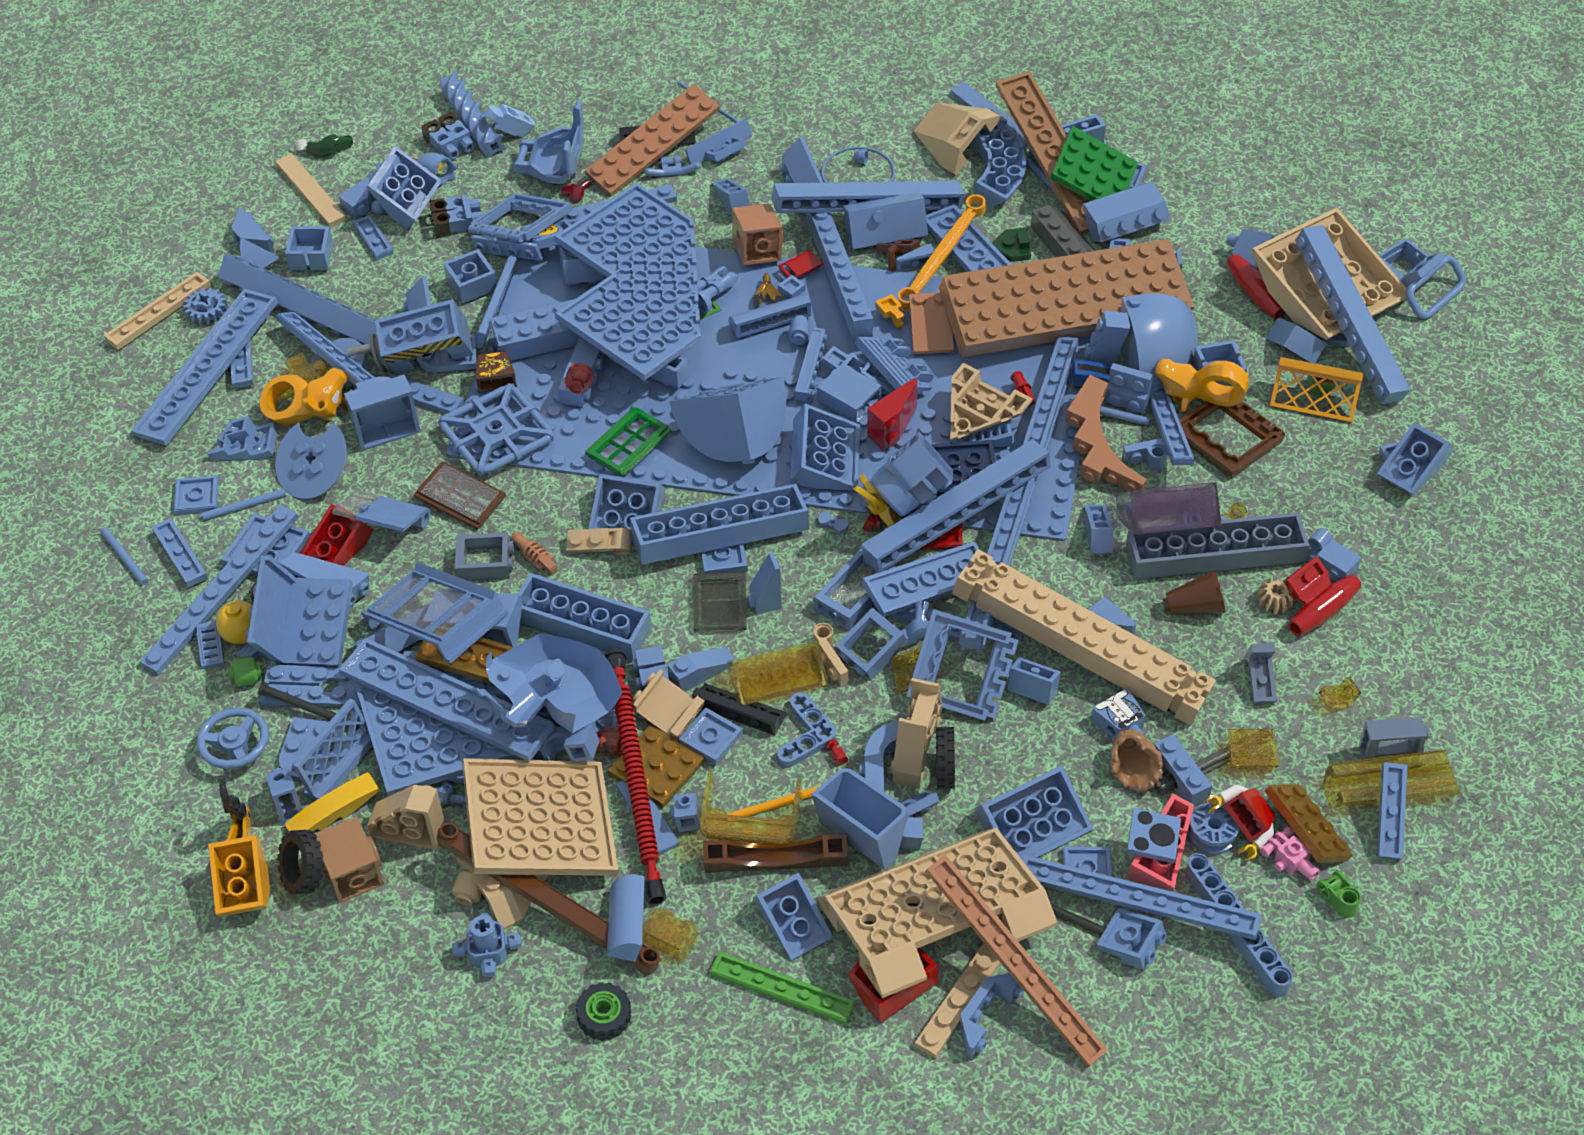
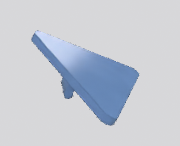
(256, 254)

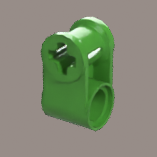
(1338, 892)

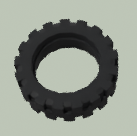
(945, 757)
(311, 861)

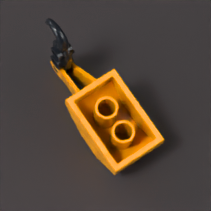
(238, 863)

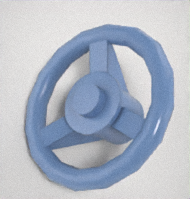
(233, 738)

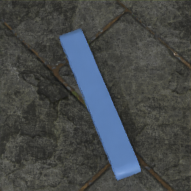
(1252, 953)

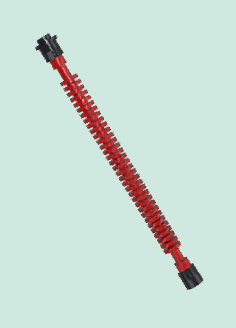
(636, 781)

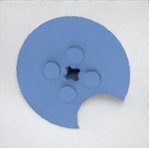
(308, 464)

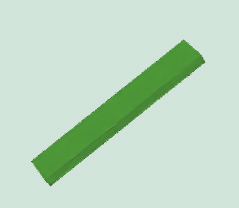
(782, 988)

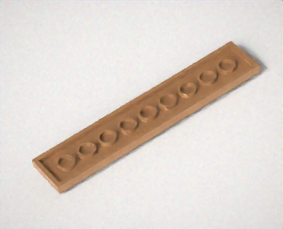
(1042, 135)

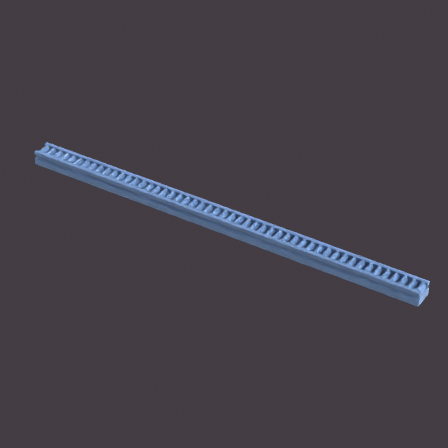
(1018, 501)

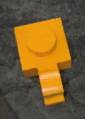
(891, 307)

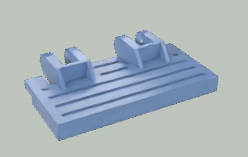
(890, 359)

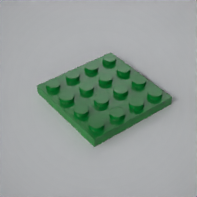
(1092, 166)

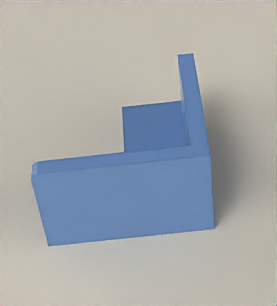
(1296, 340)

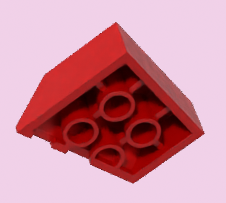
(885, 1007)

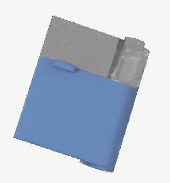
(383, 511)

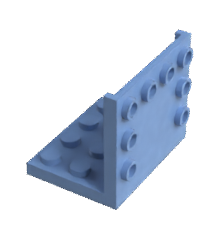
(298, 617)

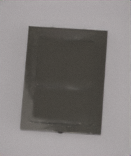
(720, 602)

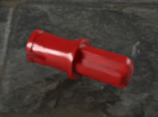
(1022, 386)

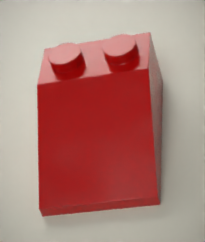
(891, 415)
(337, 538)

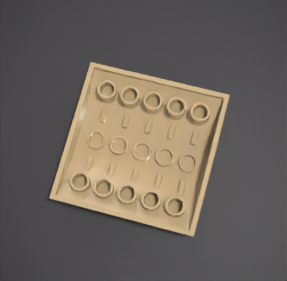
(1297, 291)

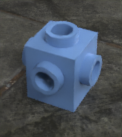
(686, 811)

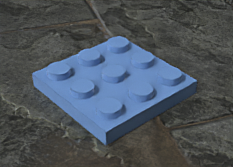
(290, 542)

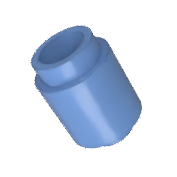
(799, 330)

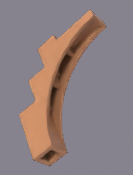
(1090, 440)

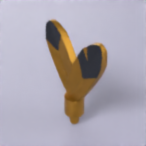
(766, 288)

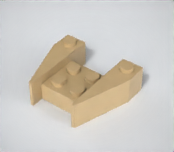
(916, 733)

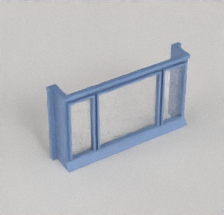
(437, 610)

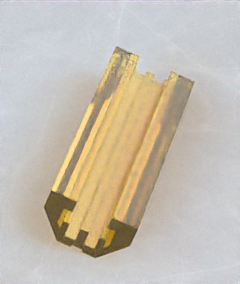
(1360, 780)

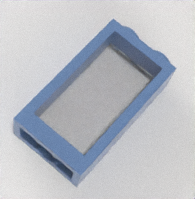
(844, 596)

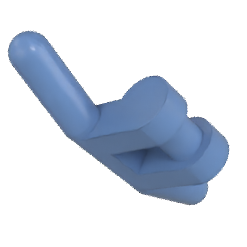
(672, 170)

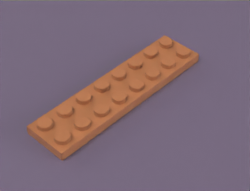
(652, 140)

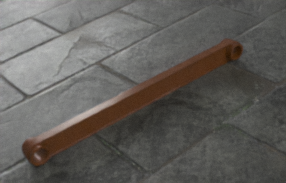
(548, 899)

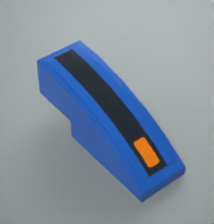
(1084, 368)

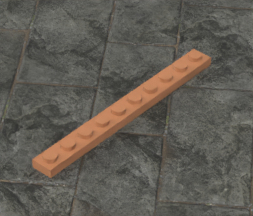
(1016, 961)

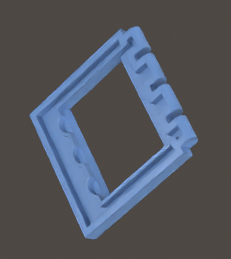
(549, 209)
(991, 686)

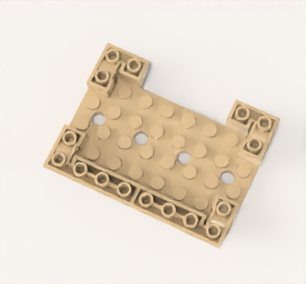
(891, 943)

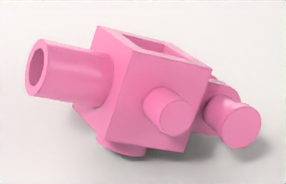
(1290, 854)

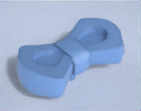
(839, 525)

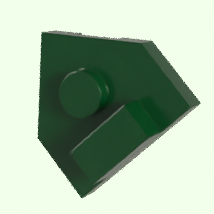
(1014, 244)

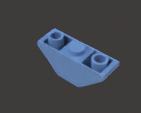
(246, 228)

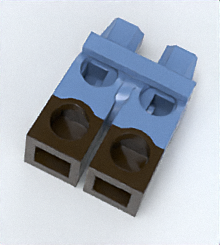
(448, 138)
(453, 214)

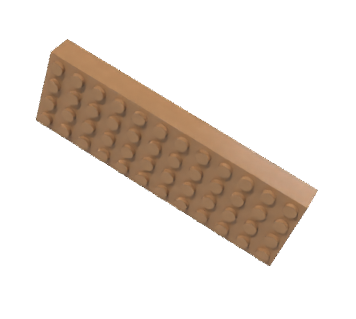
(1055, 295)

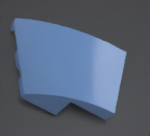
(242, 443)

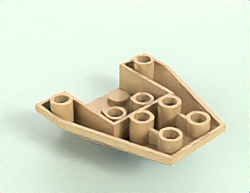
(950, 129)

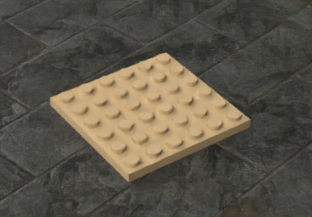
(538, 818)

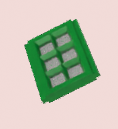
(628, 441)

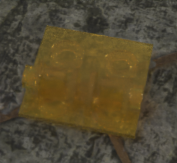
(903, 669)
(1253, 749)

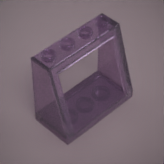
(1169, 508)

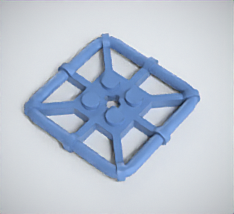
(493, 438)

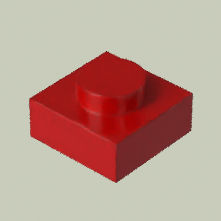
(872, 522)

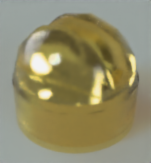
(1234, 507)

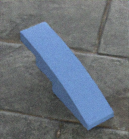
(836, 357)

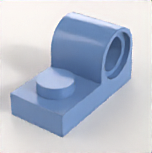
(1151, 452)

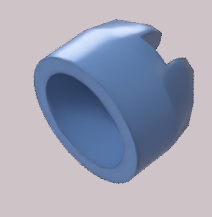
(861, 156)

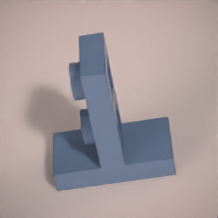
(1261, 673)

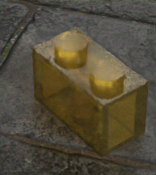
(670, 933)

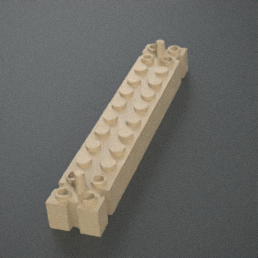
(1083, 637)

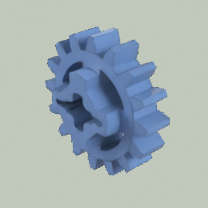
(205, 305)

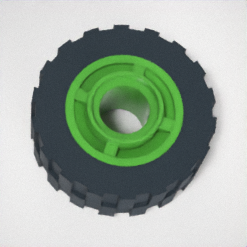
(603, 997)

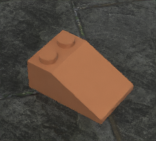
(929, 324)

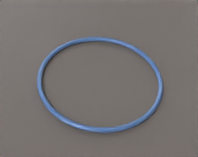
(858, 147)

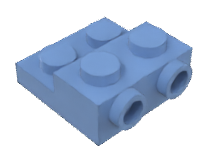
(1128, 388)
(1132, 938)

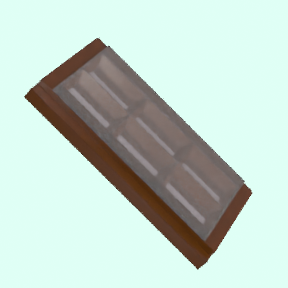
(460, 495)

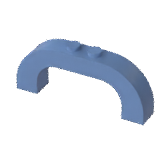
(878, 747)

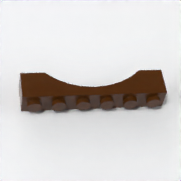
(740, 856)

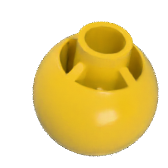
(234, 621)

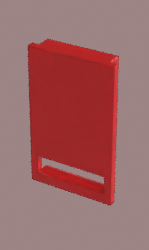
(801, 264)

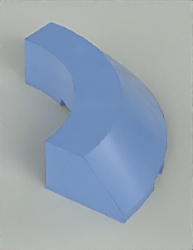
(1004, 162)

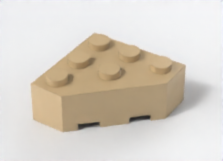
(408, 817)

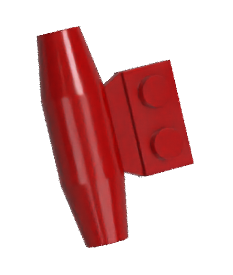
(1253, 285)
(1320, 598)

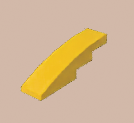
(335, 804)

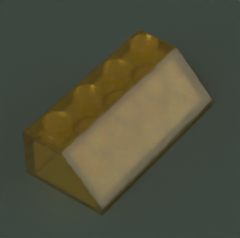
(777, 672)

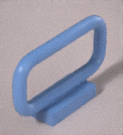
(1423, 272)

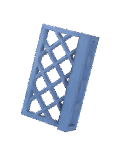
(343, 759)

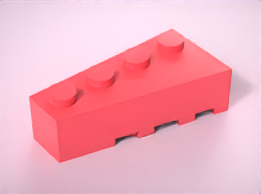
(1162, 873)

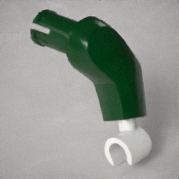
(326, 146)

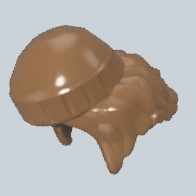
(1135, 761)

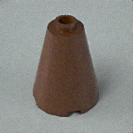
(1196, 597)

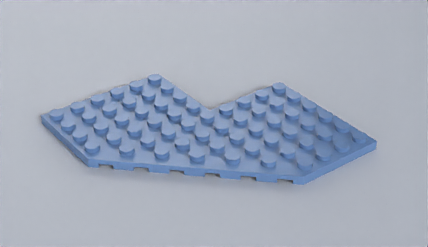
(650, 297)

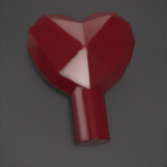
(575, 191)

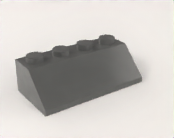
(1058, 232)

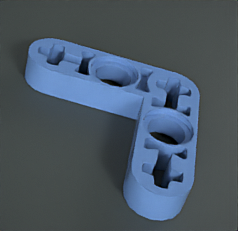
(813, 735)

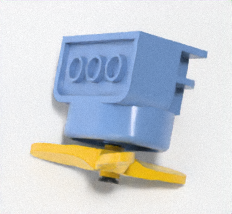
(905, 481)

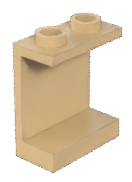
(666, 705)

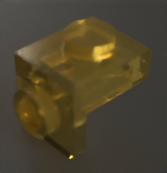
(1341, 695)

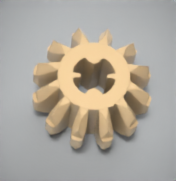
(1275, 596)

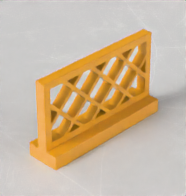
(1321, 371)

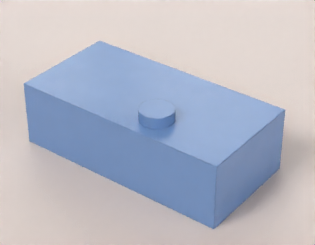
(885, 220)

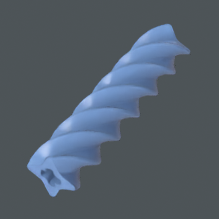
(469, 113)

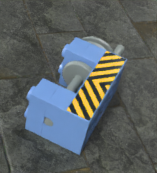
(417, 333)

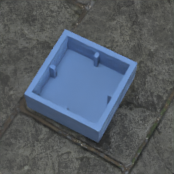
(382, 411)

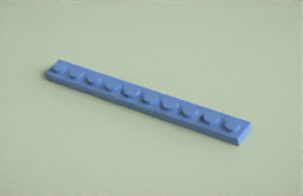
(219, 589)
(1145, 898)

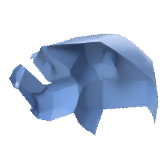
(562, 675)

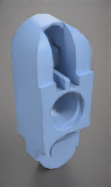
(510, 120)

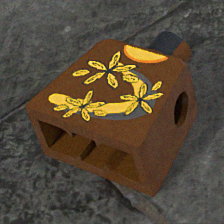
(494, 370)

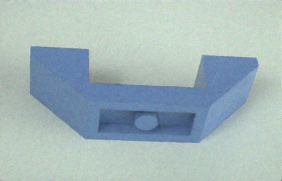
(972, 1033)

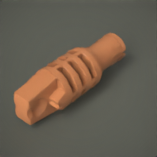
(534, 553)

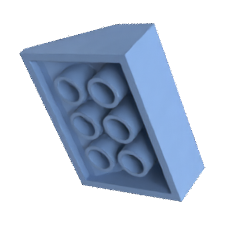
(824, 450)
(1037, 814)

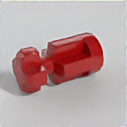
(837, 754)

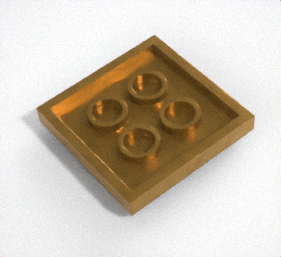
(665, 762)

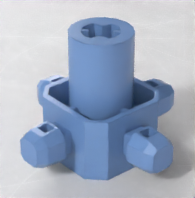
(486, 944)

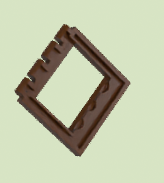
(1215, 452)

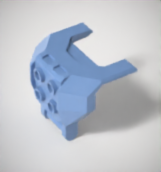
(554, 153)

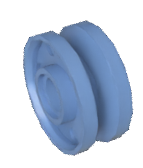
(1211, 840)

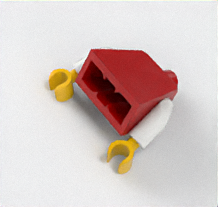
(1250, 814)

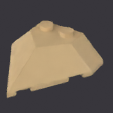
(979, 404)
(504, 904)

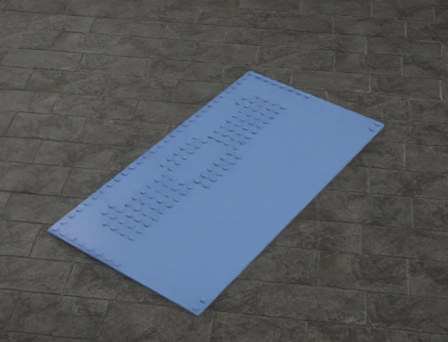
(727, 360)

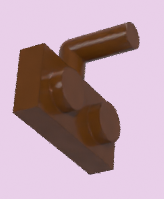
(899, 246)

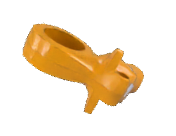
(1186, 383)
(313, 399)

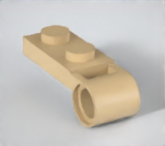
(599, 540)
(837, 671)

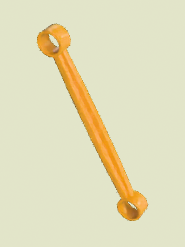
(944, 248)

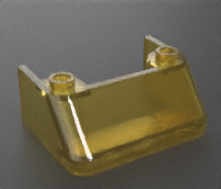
(719, 825)

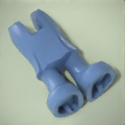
(714, 285)

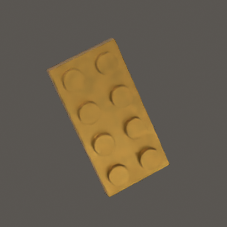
(469, 664)
(1308, 823)

